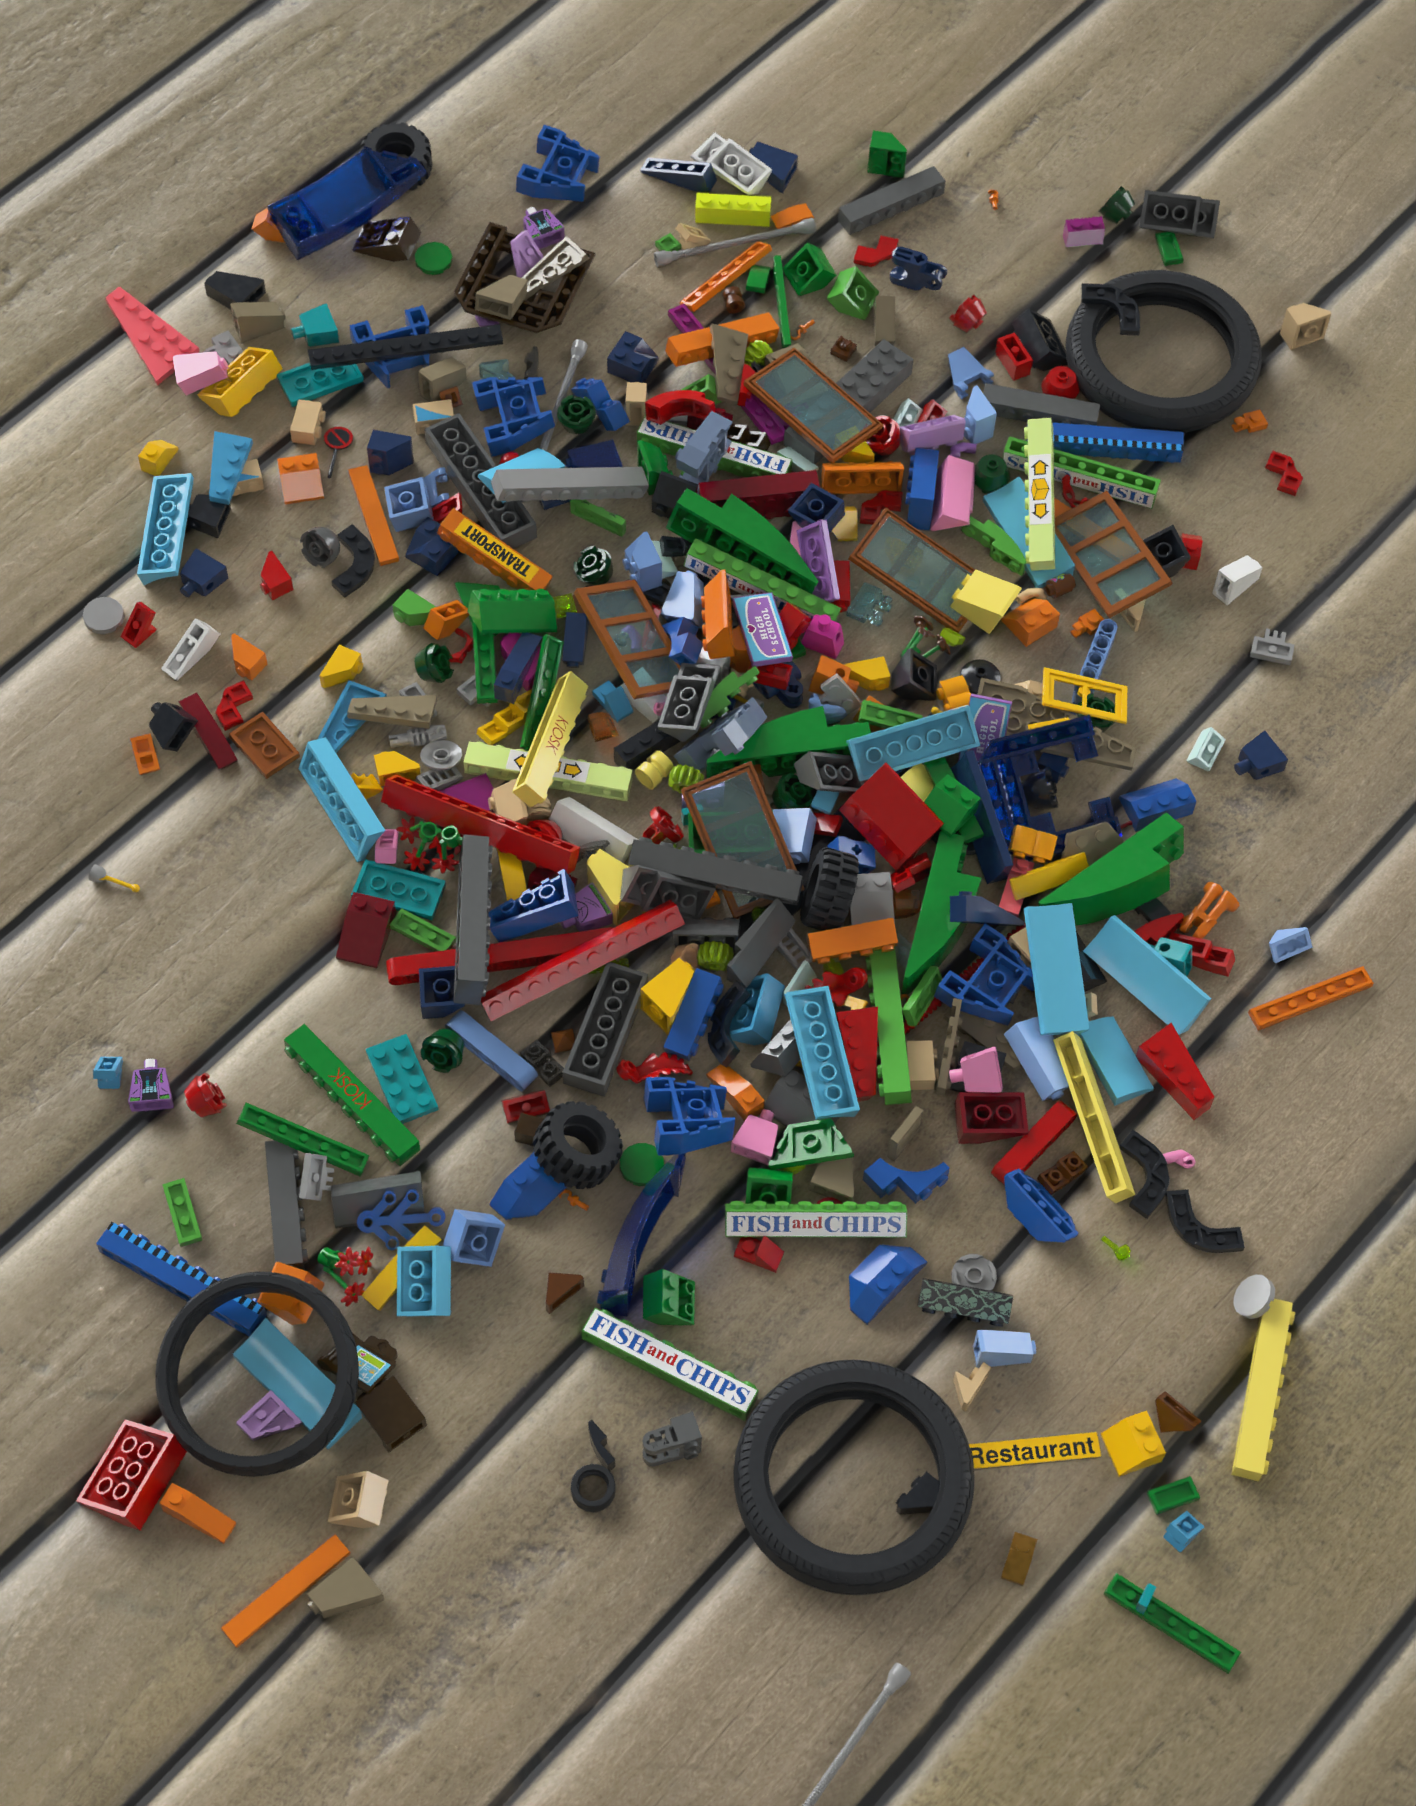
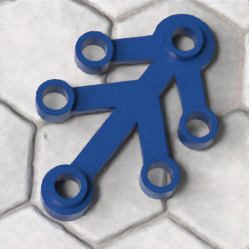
(396, 1218)

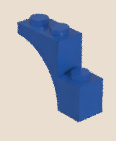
(610, 412)
(685, 644)
(916, 1185)

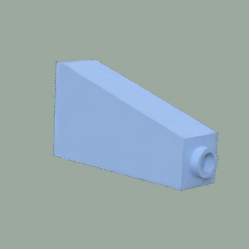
(1038, 1058)

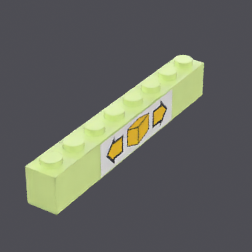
(1040, 494)
(571, 775)

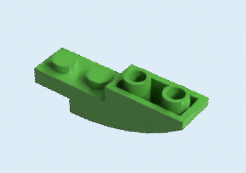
(1001, 545)
(727, 687)

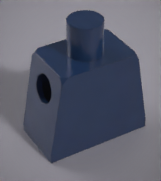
(202, 574)
(1261, 758)

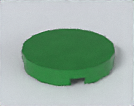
(433, 258)
(640, 1163)

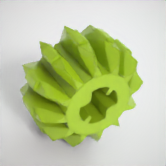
(757, 352)
(683, 776)
(714, 955)

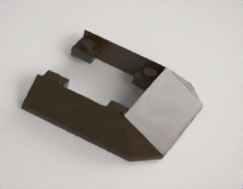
(537, 316)

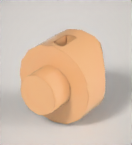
(687, 953)

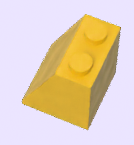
(665, 993)

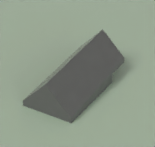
(1179, 214)
(688, 700)
(654, 887)
(759, 943)
(363, 1195)

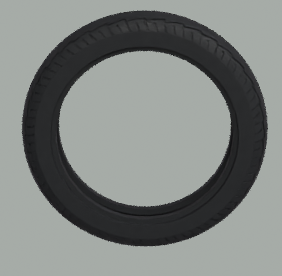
(1164, 413)
(854, 1572)

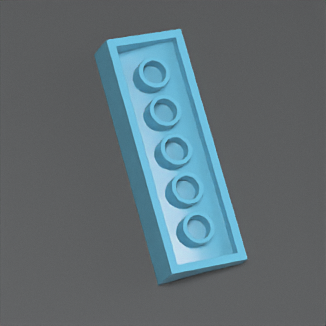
(1009, 513)
(165, 527)
(914, 742)
(340, 798)
(1056, 969)
(1147, 975)
(822, 1053)
(290, 1377)

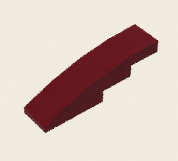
(209, 732)

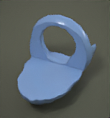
(832, 712)

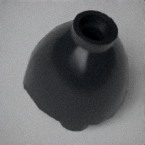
(1040, 789)

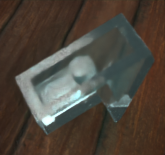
(495, 369)

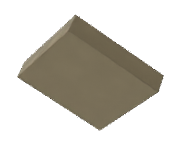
(905, 1133)

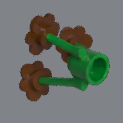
(924, 628)

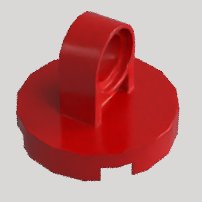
(662, 827)

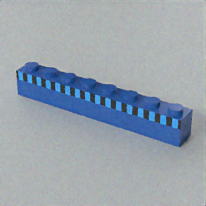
(1118, 442)
(175, 1275)

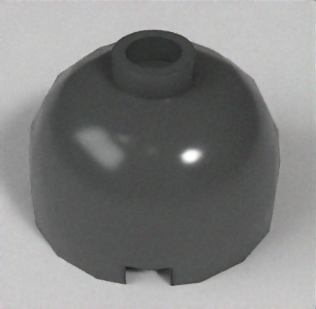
(320, 546)

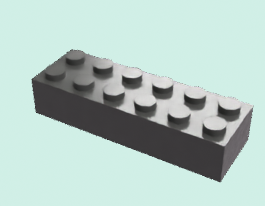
(605, 1029)

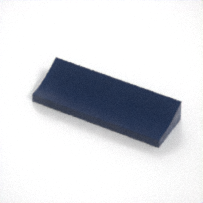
(991, 848)

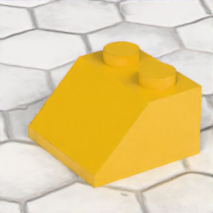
(1133, 1444)

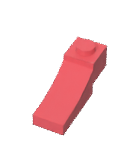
(1007, 902)

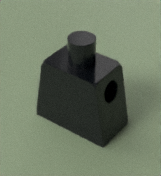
(208, 515)
(171, 725)

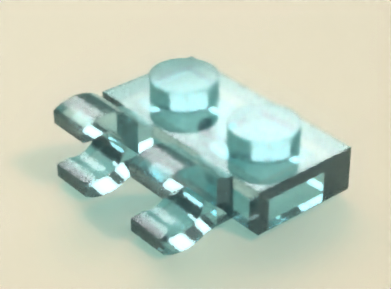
(864, 603)

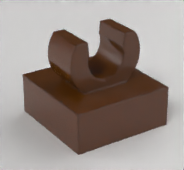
(843, 349)

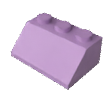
(932, 433)

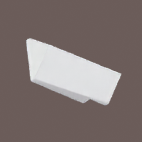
(733, 164)
(584, 826)

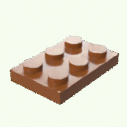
(264, 745)

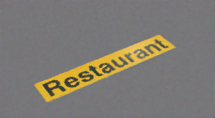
(1035, 1450)

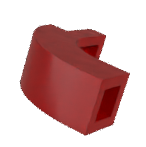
(678, 403)

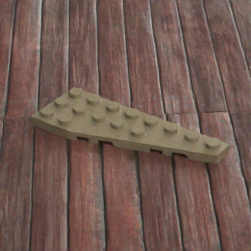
(1028, 710)

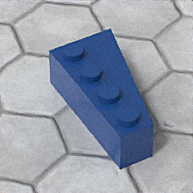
(921, 487)
(535, 909)
(694, 1014)

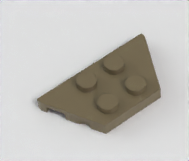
(1093, 840)

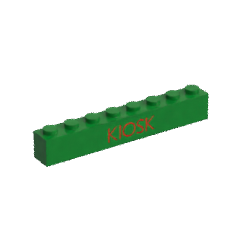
(351, 1095)

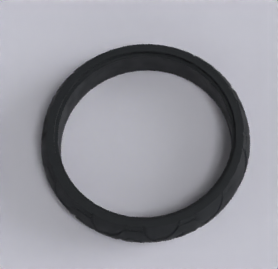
(180, 1332)

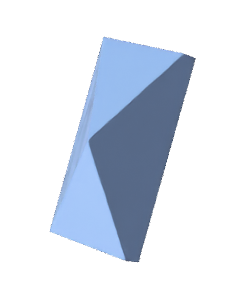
(1289, 943)

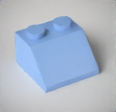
(979, 418)

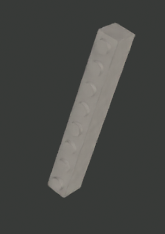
(569, 483)

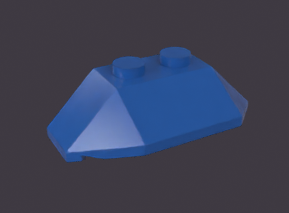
(525, 1191)
(1037, 1209)
(881, 1279)

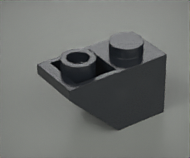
(920, 1497)

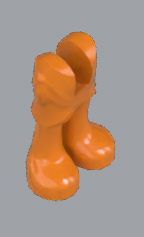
(1198, 916)

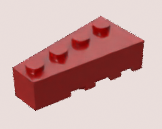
(859, 1039)
(1175, 1071)

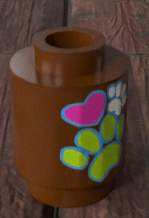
(1060, 585)

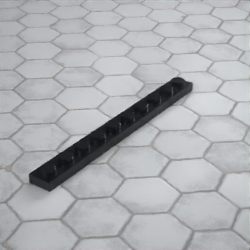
(405, 347)

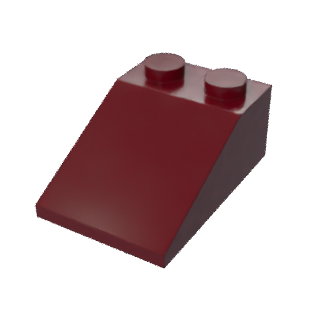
(366, 929)
(990, 1116)

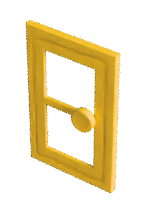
(1120, 692)

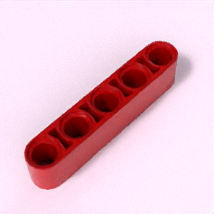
(1038, 1140)

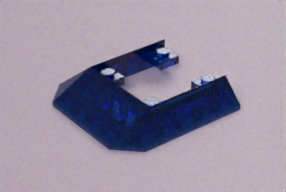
(1014, 756)

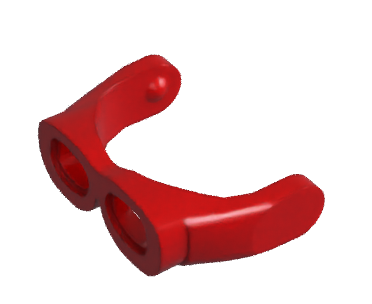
(1066, 488)
(461, 655)

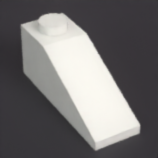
(190, 649)

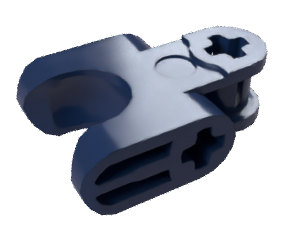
(915, 270)
(790, 697)

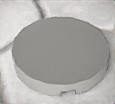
(103, 615)
(974, 1272)
(1254, 1296)

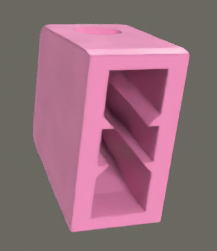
(979, 1072)
(756, 1138)

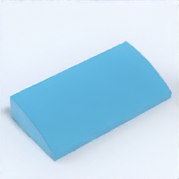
(532, 460)
(1114, 1061)

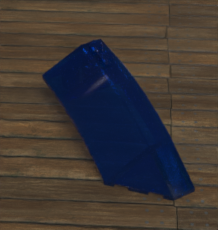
(343, 200)
(635, 1234)

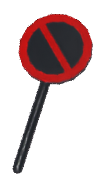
(337, 439)

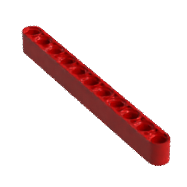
(501, 955)

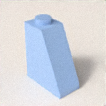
(684, 599)
(797, 830)
(1003, 1348)

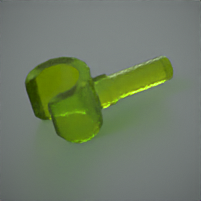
(757, 911)
(1120, 1252)

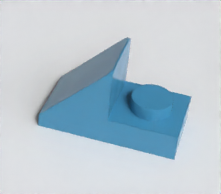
(613, 700)
(108, 1072)
(1183, 1531)

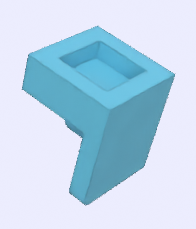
(825, 801)

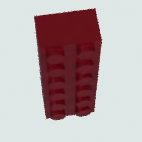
(765, 494)

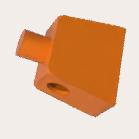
(826, 669)

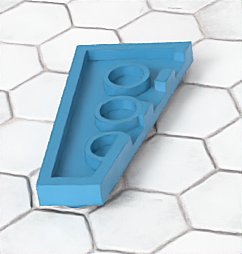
(227, 465)
(338, 726)

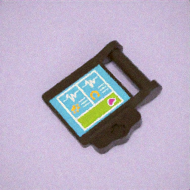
(375, 1361)

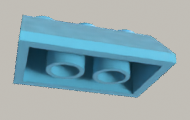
(424, 1281)

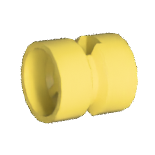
(652, 771)

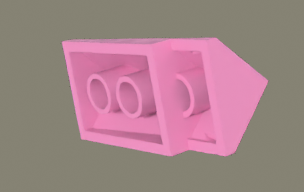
(953, 494)

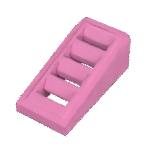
(387, 847)

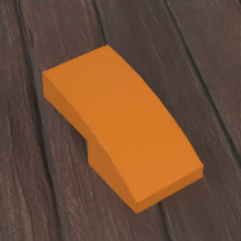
(791, 216)
(145, 754)

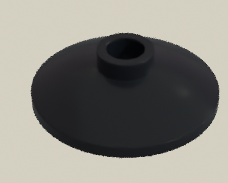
(971, 673)

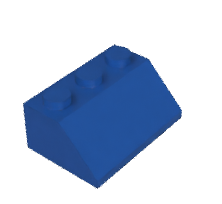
(1153, 801)

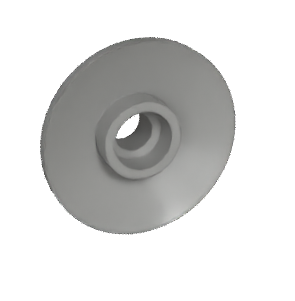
(441, 755)

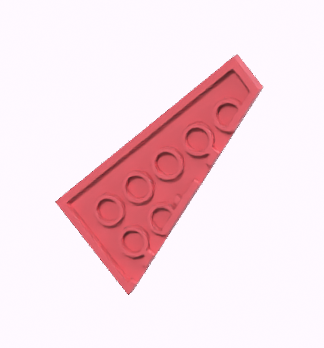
(149, 334)

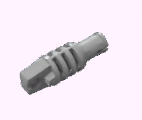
(418, 736)

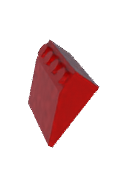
(891, 817)
(132, 1474)

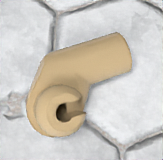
(1029, 593)

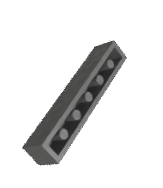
(891, 200)
(1026, 405)
(284, 1205)

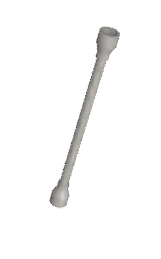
(805, 226)
(578, 351)
(896, 1678)

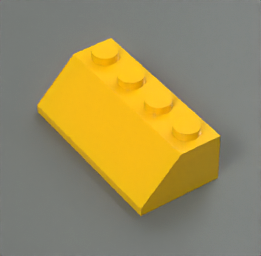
(245, 379)

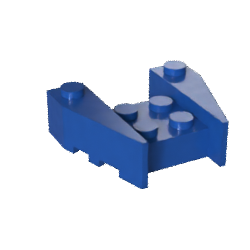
(561, 170)
(416, 324)
(517, 409)
(992, 983)
(695, 1115)

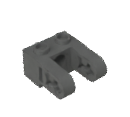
(680, 1441)

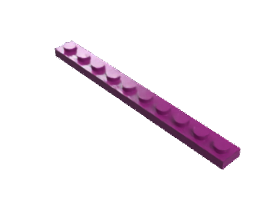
(754, 407)

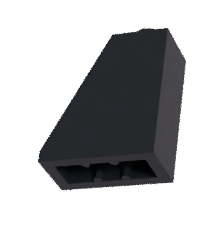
(234, 288)

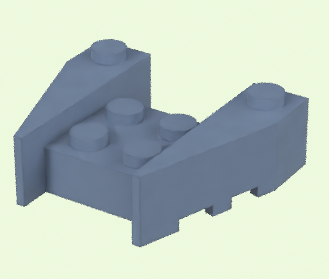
(704, 449)
(725, 734)

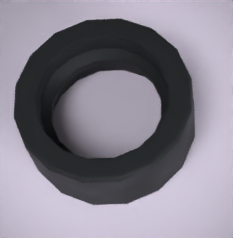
(597, 1470)

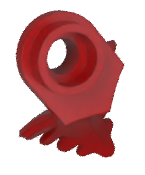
(841, 985)
(652, 1067)

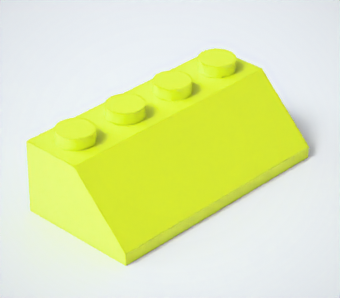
(733, 209)

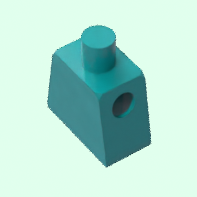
(317, 327)
(1177, 953)

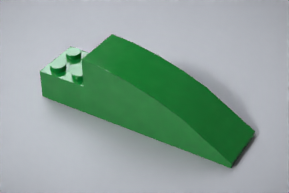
(742, 534)
(786, 740)
(1125, 876)
(934, 932)

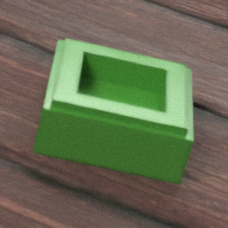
(668, 243)

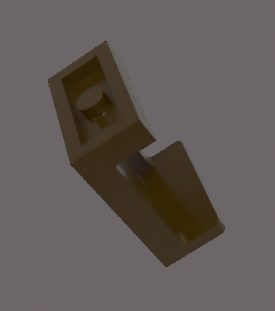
(391, 1413)

